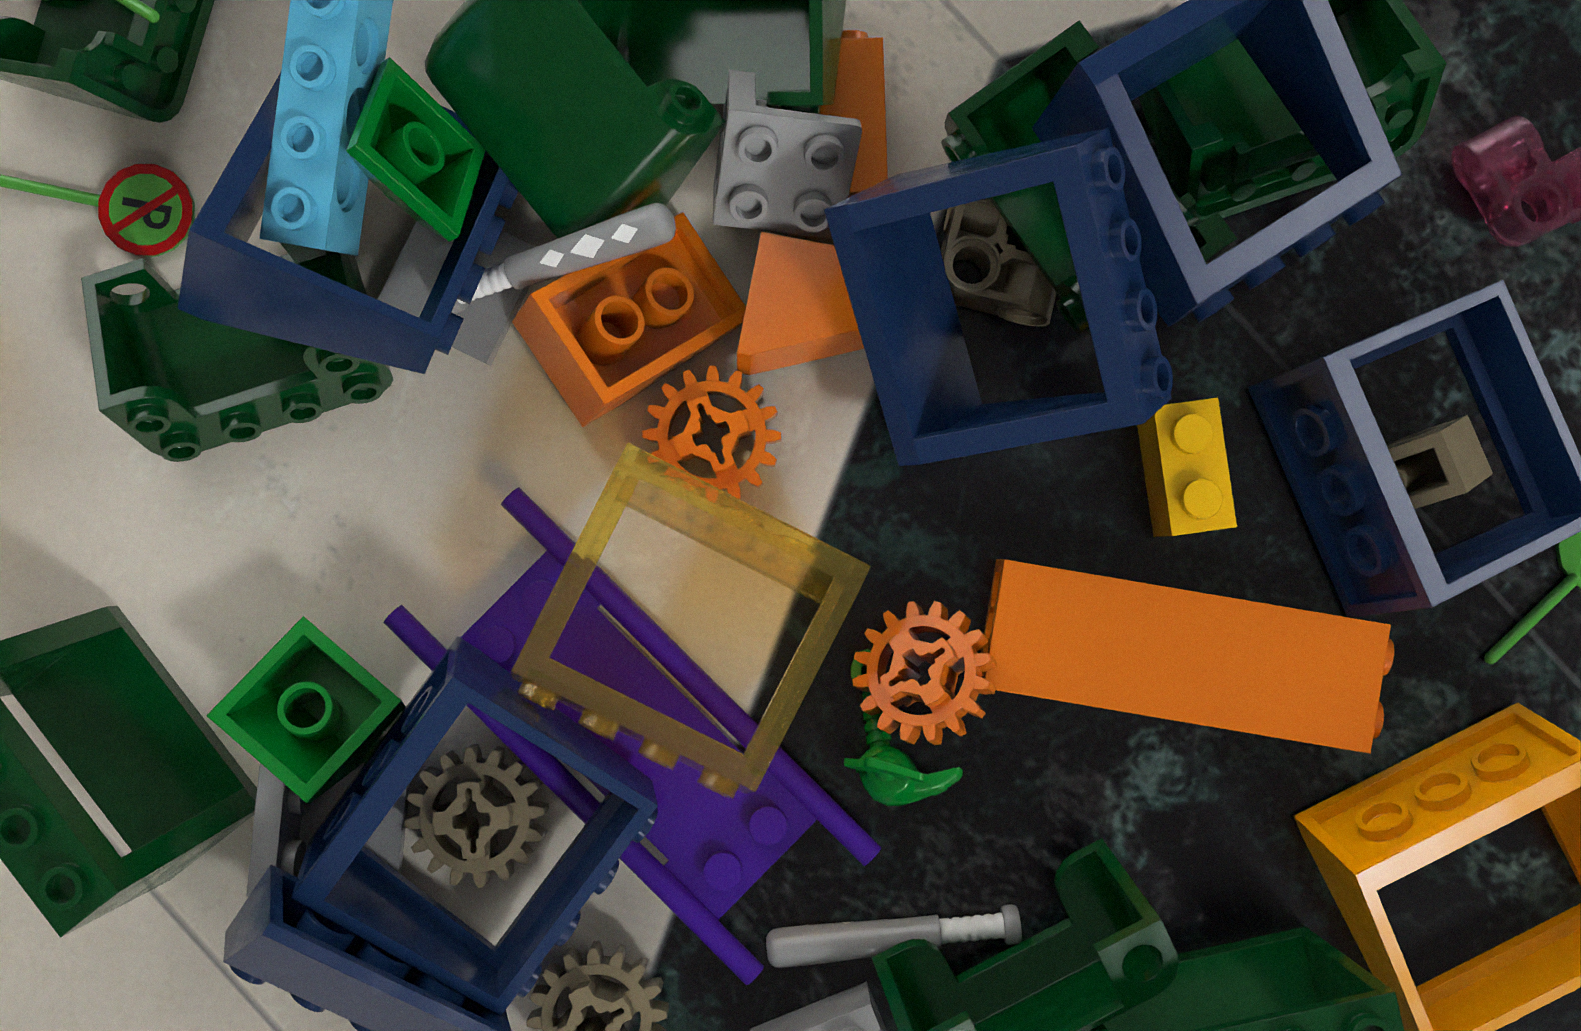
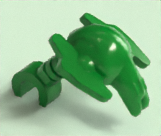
(888, 771)

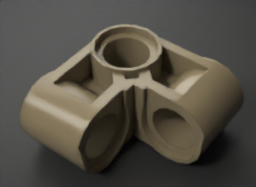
(1010, 278)

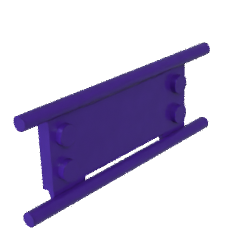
(710, 841)

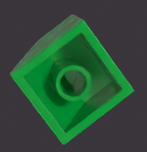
(308, 712)

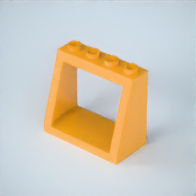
(1426, 812)

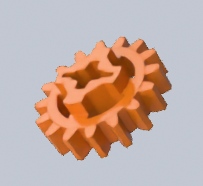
(741, 425)
(947, 661)

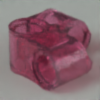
(1512, 166)

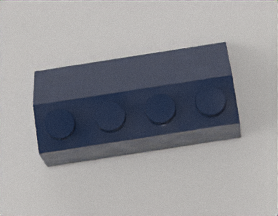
(339, 971)

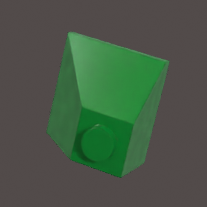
(416, 151)

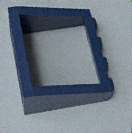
(1316, 80)
(271, 296)
(913, 323)
(1355, 491)
(388, 910)

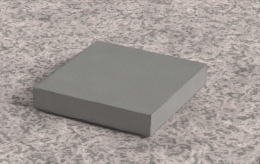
(485, 319)

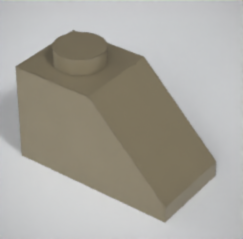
(1440, 461)

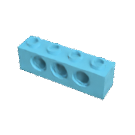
(326, 73)

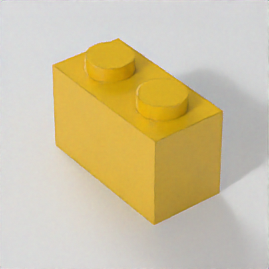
(1187, 469)

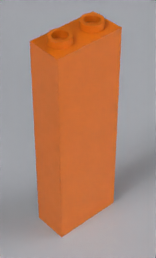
(1187, 656)

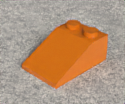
(629, 321)

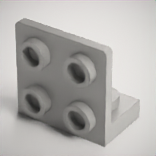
(780, 164)
(287, 823)

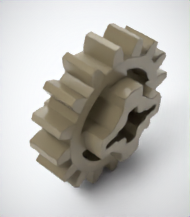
(477, 843)
(589, 988)

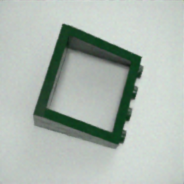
(132, 749)
(1267, 985)

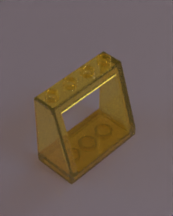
(734, 531)

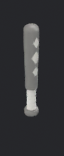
(588, 247)
(865, 939)

